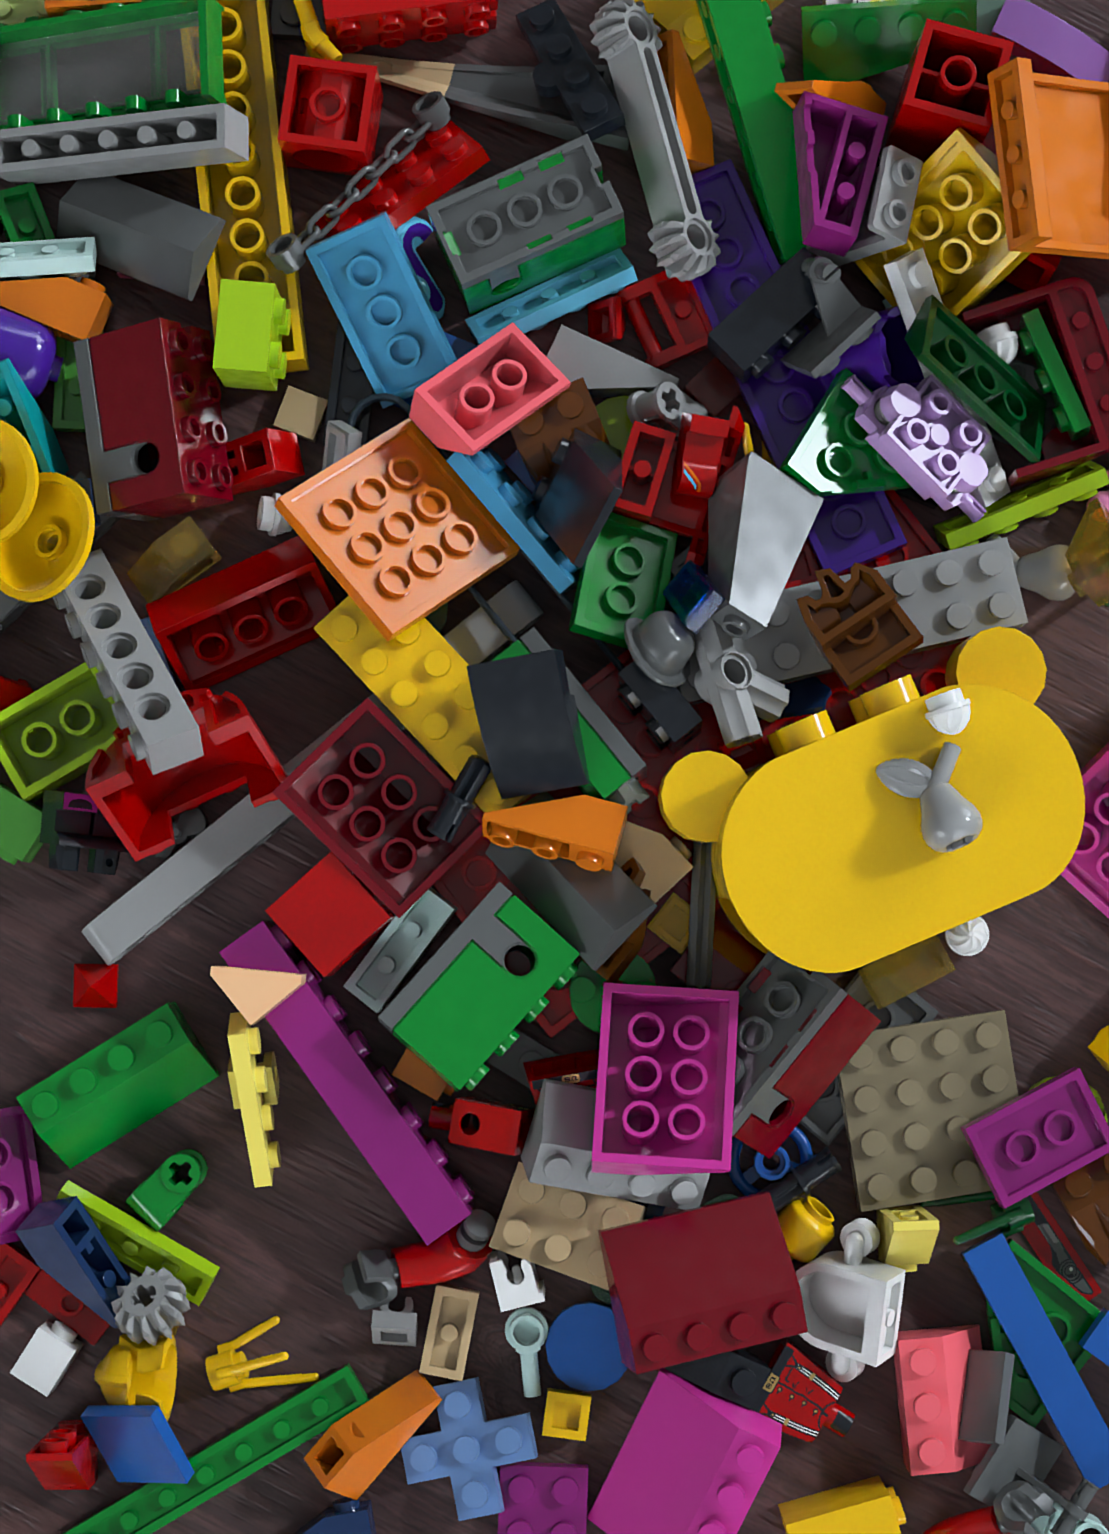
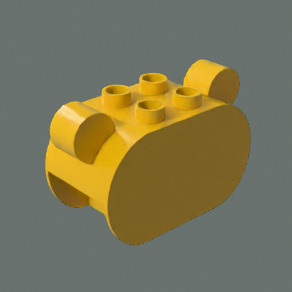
(836, 864)

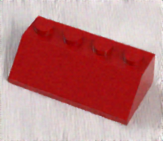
(242, 614)

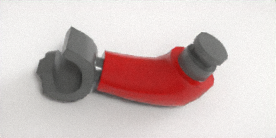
(450, 1256)
(1011, 1513)

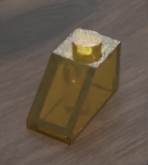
(1090, 554)
(173, 561)

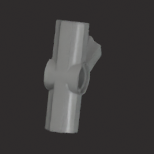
(734, 687)

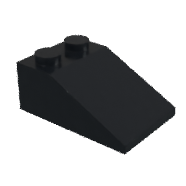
(579, 493)

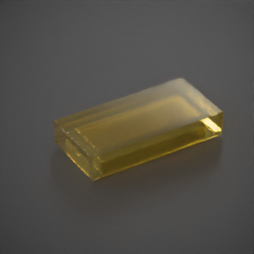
(906, 971)

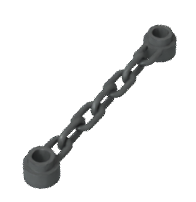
(288, 252)

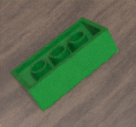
(118, 1085)

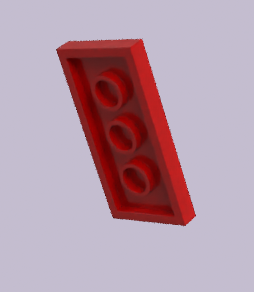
(417, 181)

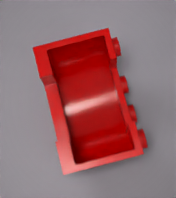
(143, 803)

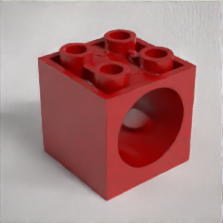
(330, 115)
(330, 915)

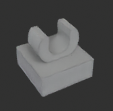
(395, 1327)

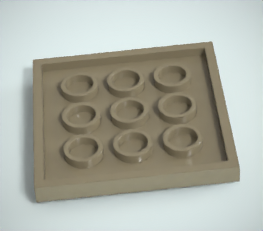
(910, 1097)

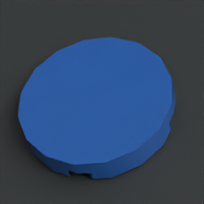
(585, 1347)

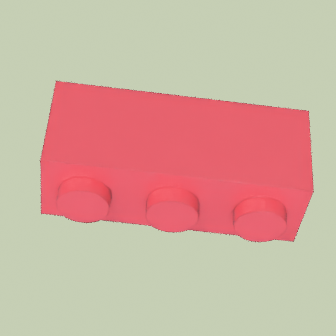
(486, 392)
(930, 1398)

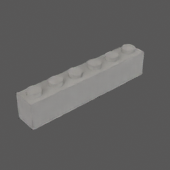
(124, 144)

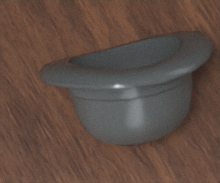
(661, 647)

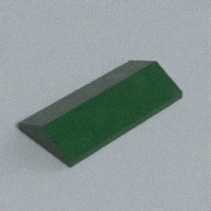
(978, 377)

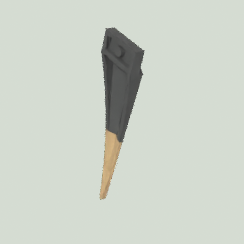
(490, 90)

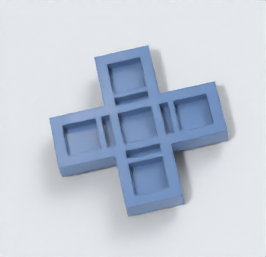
(469, 1449)

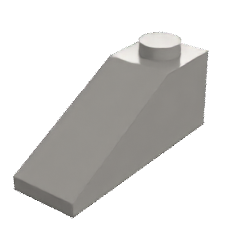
(603, 367)

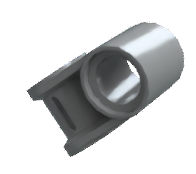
(662, 407)

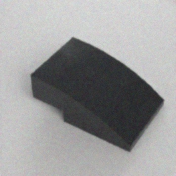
(529, 723)

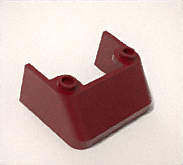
(1083, 344)

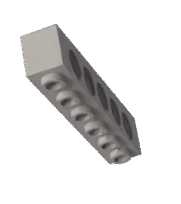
(129, 667)

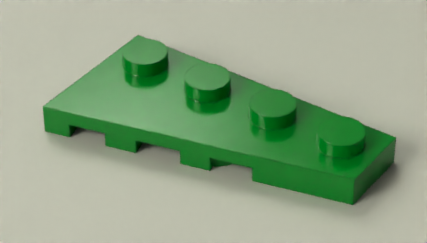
(871, 37)

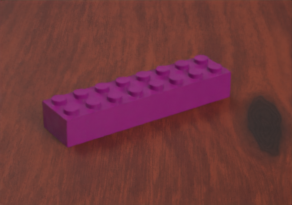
(356, 1089)

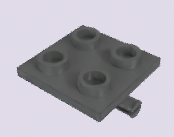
(841, 326)
(1028, 1458)

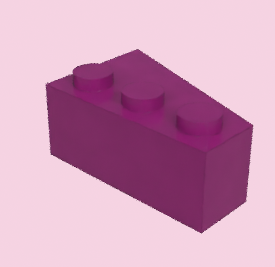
(835, 168)

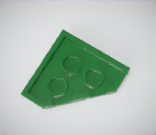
(833, 450)
(1069, 1316)

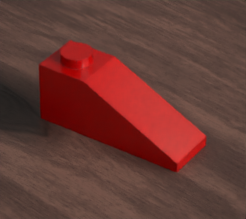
(264, 459)

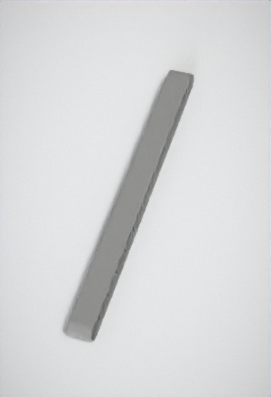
(247, 827)

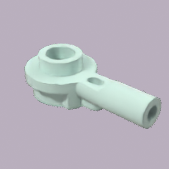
(526, 1332)

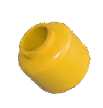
(806, 1228)

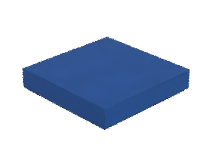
(137, 1443)

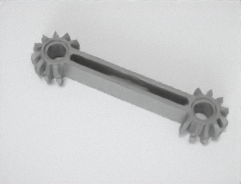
(679, 232)

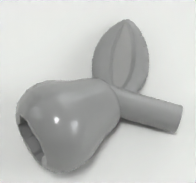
(1044, 571)
(946, 816)

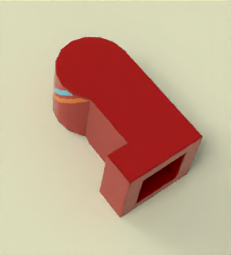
(698, 454)

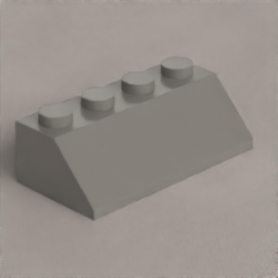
(561, 1154)

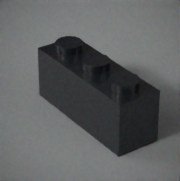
(766, 321)

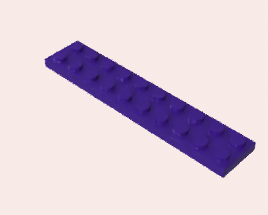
(782, 399)

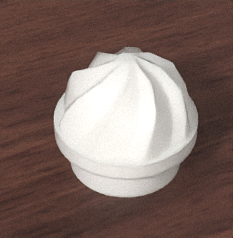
(1001, 341)
(269, 517)
(948, 711)
(968, 937)

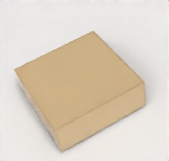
(301, 413)

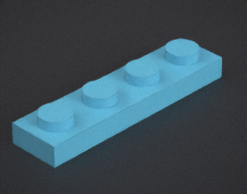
(556, 297)

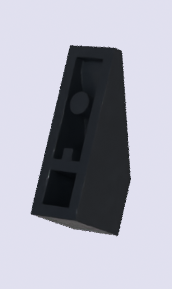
(731, 1375)

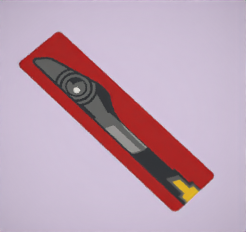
(1057, 1251)

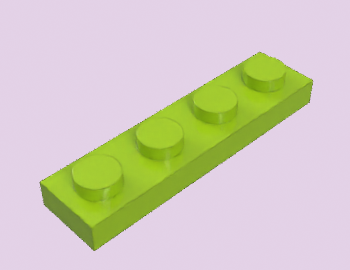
(1034, 500)
(143, 1246)

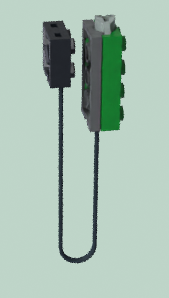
(610, 759)

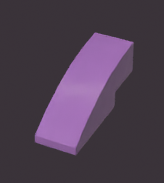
(1050, 42)

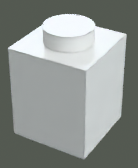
(47, 1357)

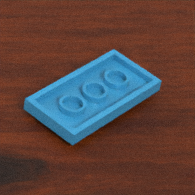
(382, 306)
(513, 509)

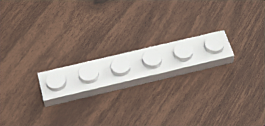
(911, 284)

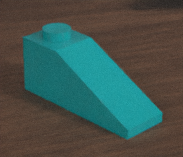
(25, 415)

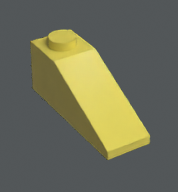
(906, 1236)

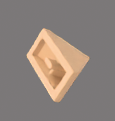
(255, 990)

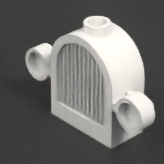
(852, 1303)

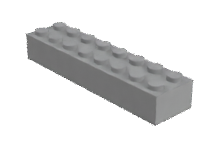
(941, 593)

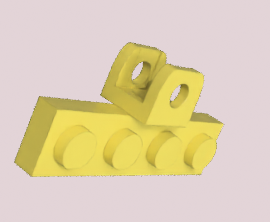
(254, 1091)

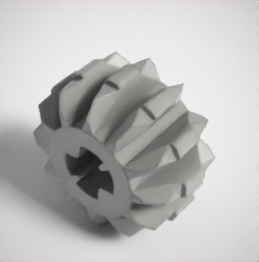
(150, 1305)

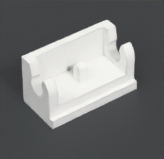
(514, 1286)

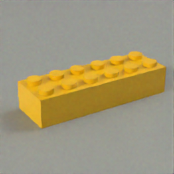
(420, 684)

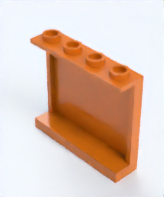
(1052, 160)

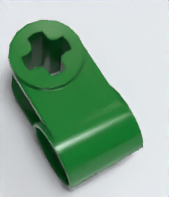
(164, 1191)

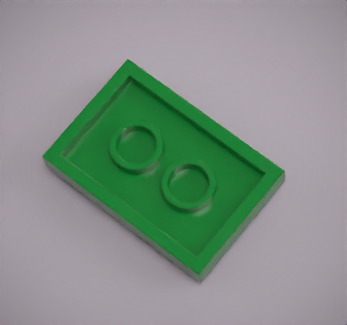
(622, 578)

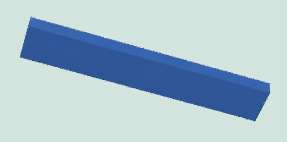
(1042, 1355)

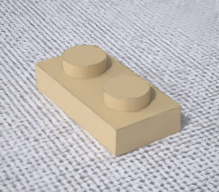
(449, 1331)

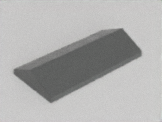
(141, 232)
(585, 907)

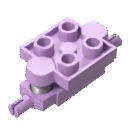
(925, 440)

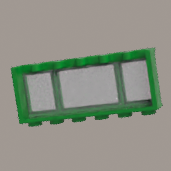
(111, 62)

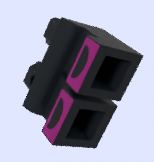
(75, 823)

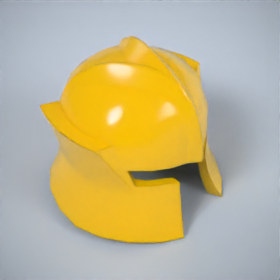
(139, 1373)

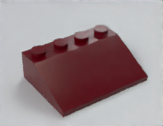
(370, 803)
(701, 1283)

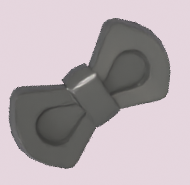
(188, 826)

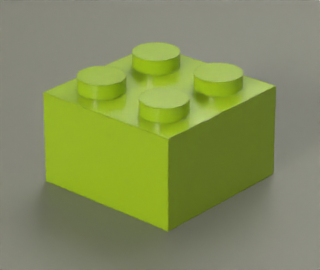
(250, 335)

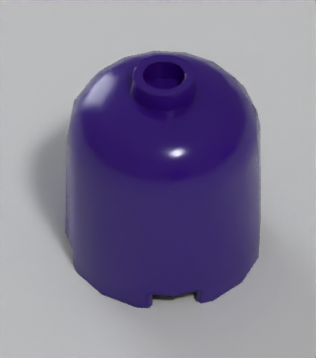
(30, 350)
(883, 356)

